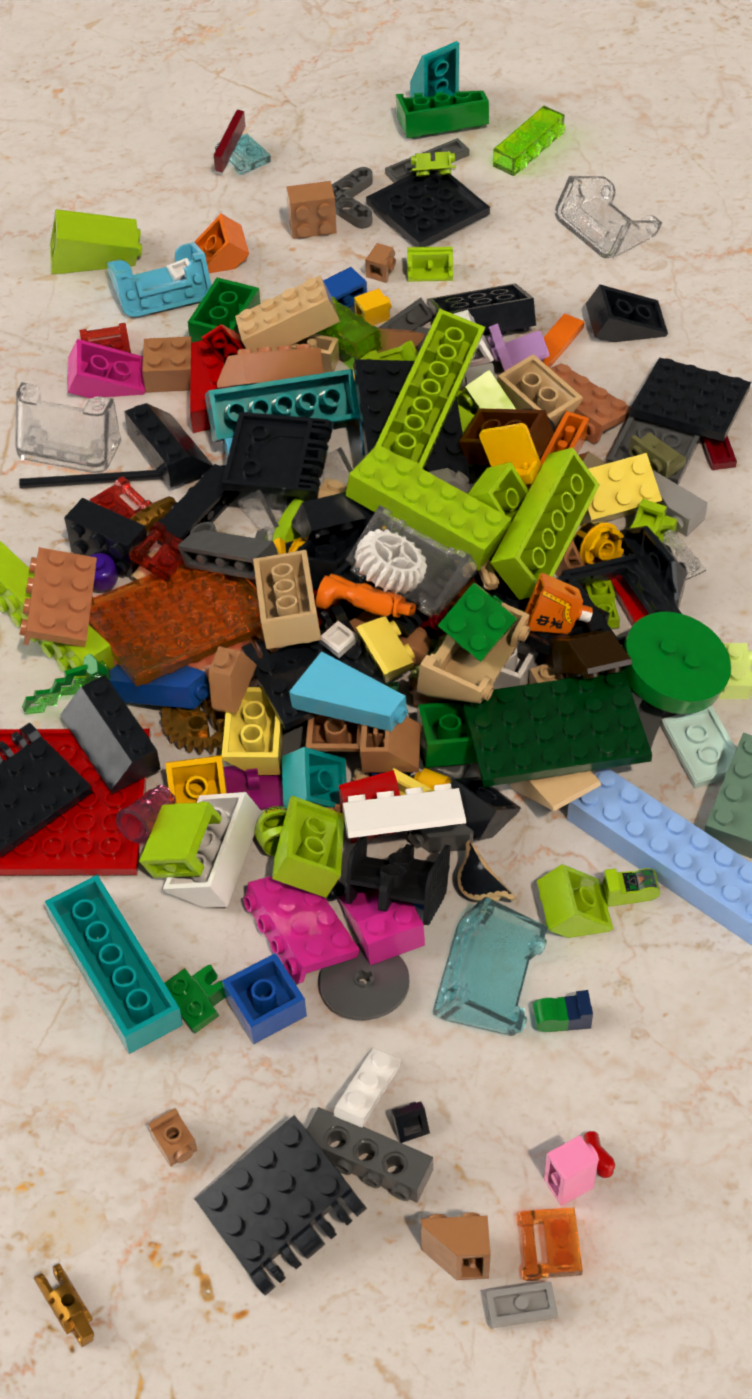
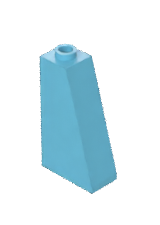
(347, 695)

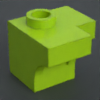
(654, 516)

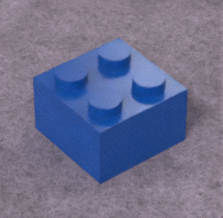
(264, 998)

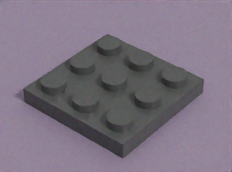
(679, 440)

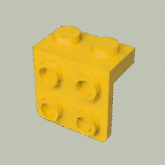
(512, 445)

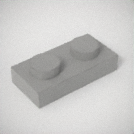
(521, 1305)

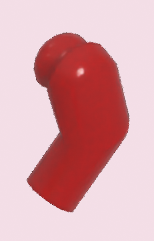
(606, 1162)

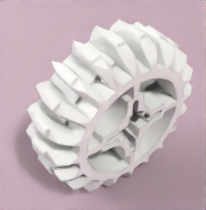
(390, 561)

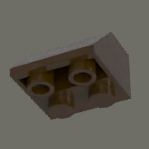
(588, 654)

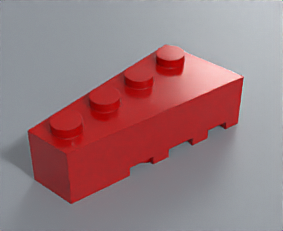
(204, 376)

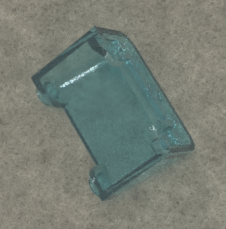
(489, 968)

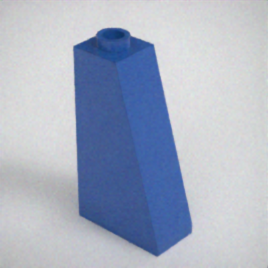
(180, 689)

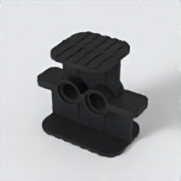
(399, 878)

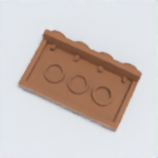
(597, 404)
(58, 597)

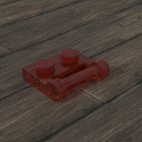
(119, 343)
(111, 498)
(167, 558)

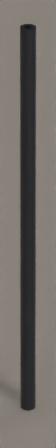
(90, 478)

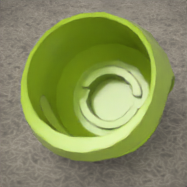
(269, 828)

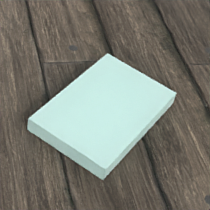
(700, 745)

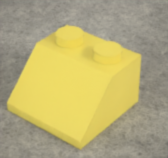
(385, 647)

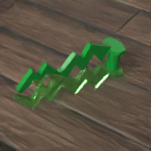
(91, 665)

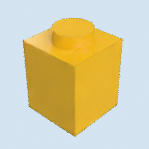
(373, 307)

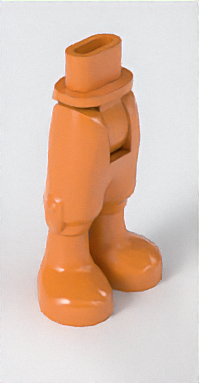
(362, 596)

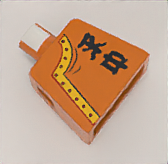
(555, 606)

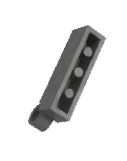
(223, 552)

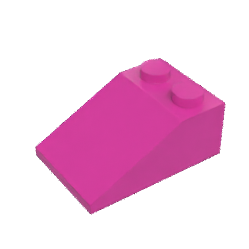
(104, 371)
(381, 932)

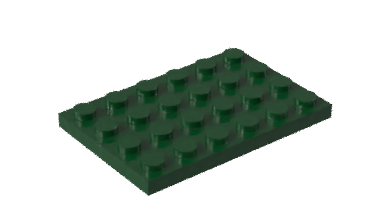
(556, 729)

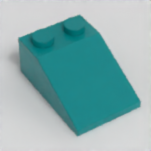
(437, 72)

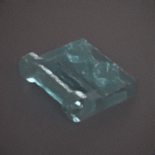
(250, 152)

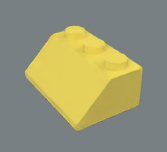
(254, 735)

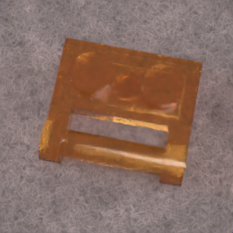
(560, 1243)

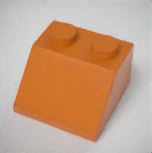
(223, 244)

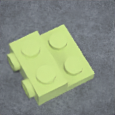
(740, 680)

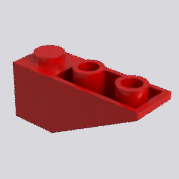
(223, 341)

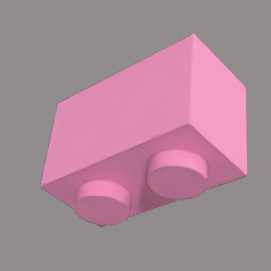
(571, 1169)

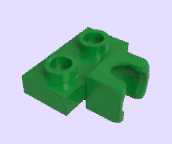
(197, 996)

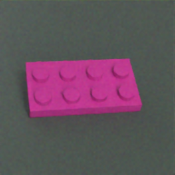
(299, 927)

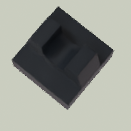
(410, 1121)

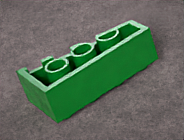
(441, 112)

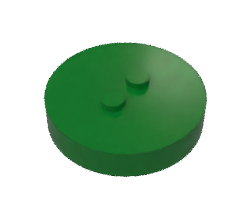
(676, 662)

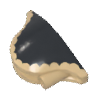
(478, 880)

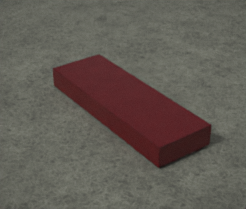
(229, 141)

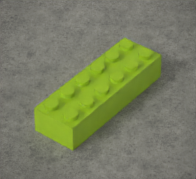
(427, 504)
(545, 522)

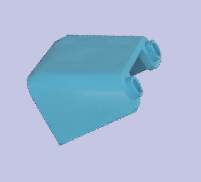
(155, 289)

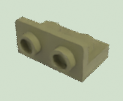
(660, 455)

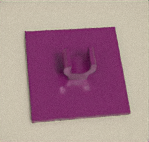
(262, 789)

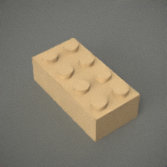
(288, 316)
(286, 599)

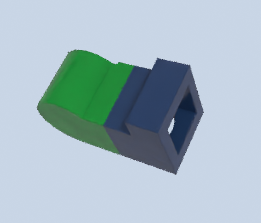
(563, 1013)

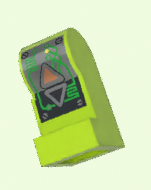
(630, 886)

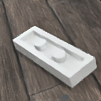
(367, 1087)

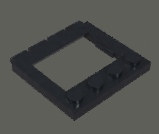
(637, 576)

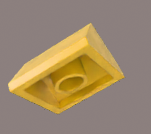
(195, 777)

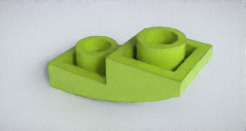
(285, 529)
(603, 596)

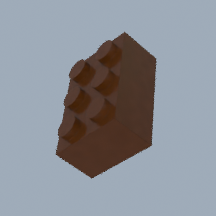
(535, 420)

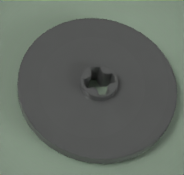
(361, 1001)

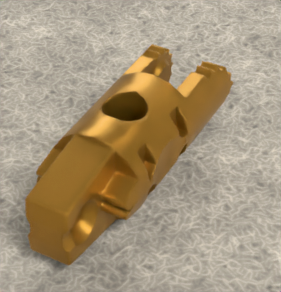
(154, 512)
(67, 1305)

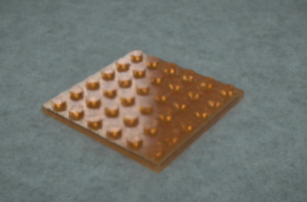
(176, 623)

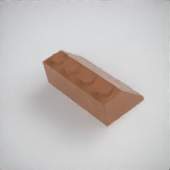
(270, 365)

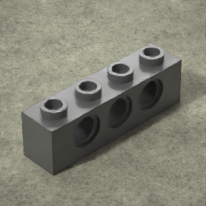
(387, 1153)

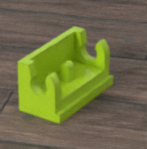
(430, 264)

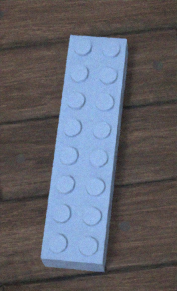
(679, 852)

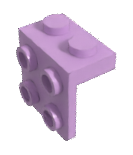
(517, 349)

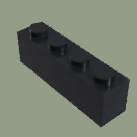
(200, 504)

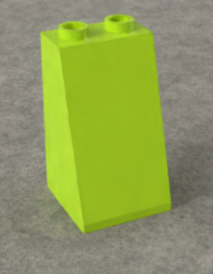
(91, 240)

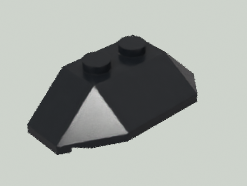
(658, 558)

